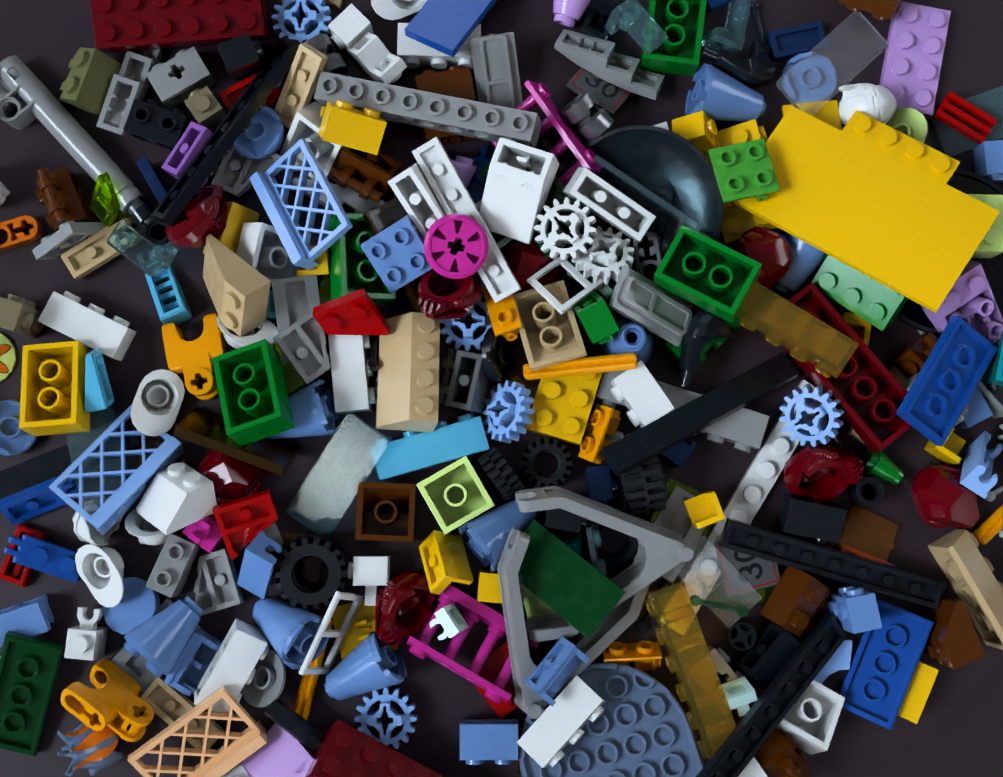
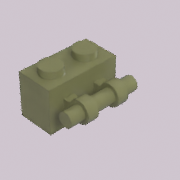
(88, 80)

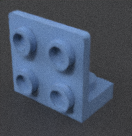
(397, 254)

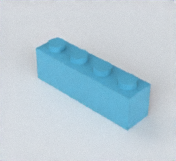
(433, 448)

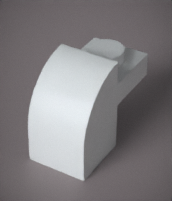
(376, 59)

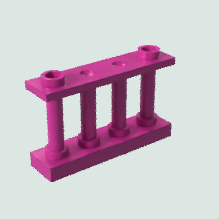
(540, 95)
(473, 612)

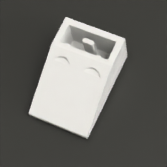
(517, 189)

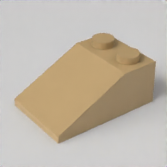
(235, 288)
(544, 331)

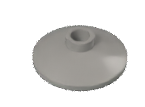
(267, 681)

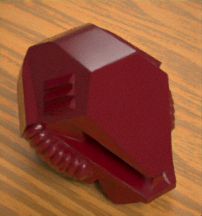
(201, 217)
(769, 249)
(526, 261)
(448, 297)
(813, 468)
(231, 476)
(943, 499)
(403, 608)

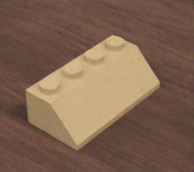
(409, 374)
(972, 582)

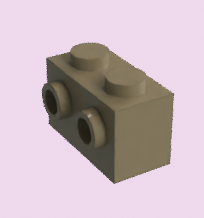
(20, 316)

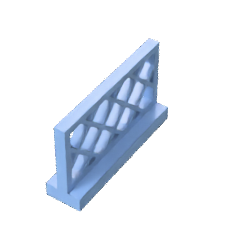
(275, 197)
(130, 489)

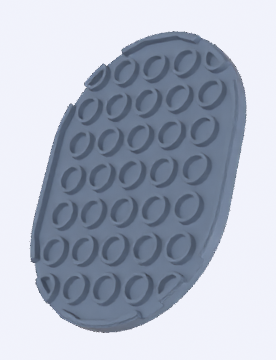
(635, 736)

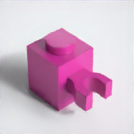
(205, 533)

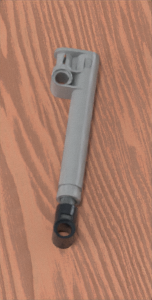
(25, 92)

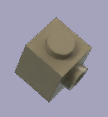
(205, 108)

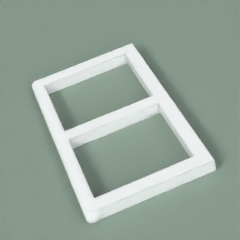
(589, 287)
(323, 632)

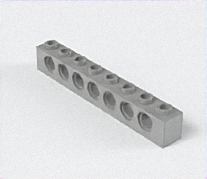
(432, 109)

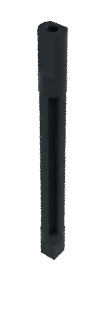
(295, 725)

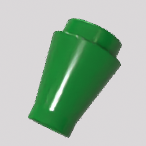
(881, 467)

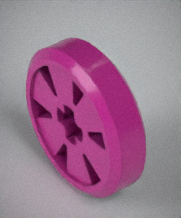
(447, 230)

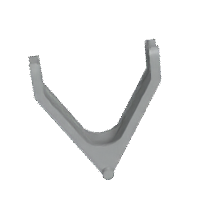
(657, 549)
(520, 660)

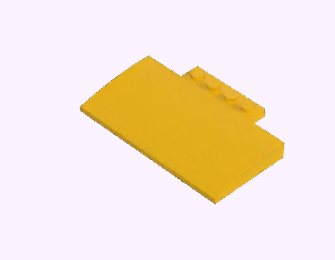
(873, 203)

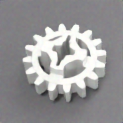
(573, 221)
(603, 256)

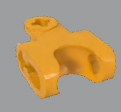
(195, 356)
(111, 704)

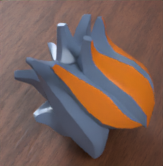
(89, 749)

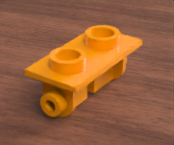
(503, 316)
(602, 422)
(644, 654)

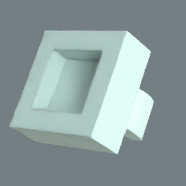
(450, 620)
(739, 695)

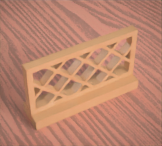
(218, 761)

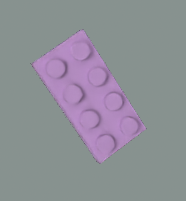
(915, 56)

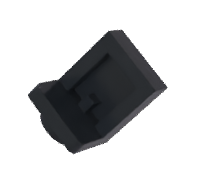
(597, 18)

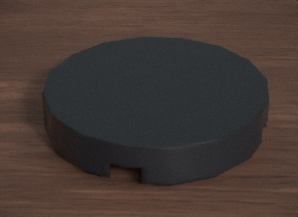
(498, 357)

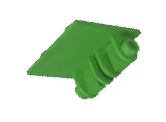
(744, 171)

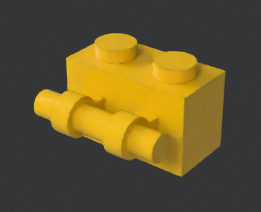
(352, 126)

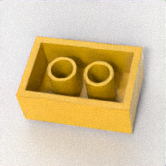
(53, 389)
(564, 406)

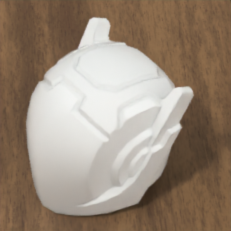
(869, 99)

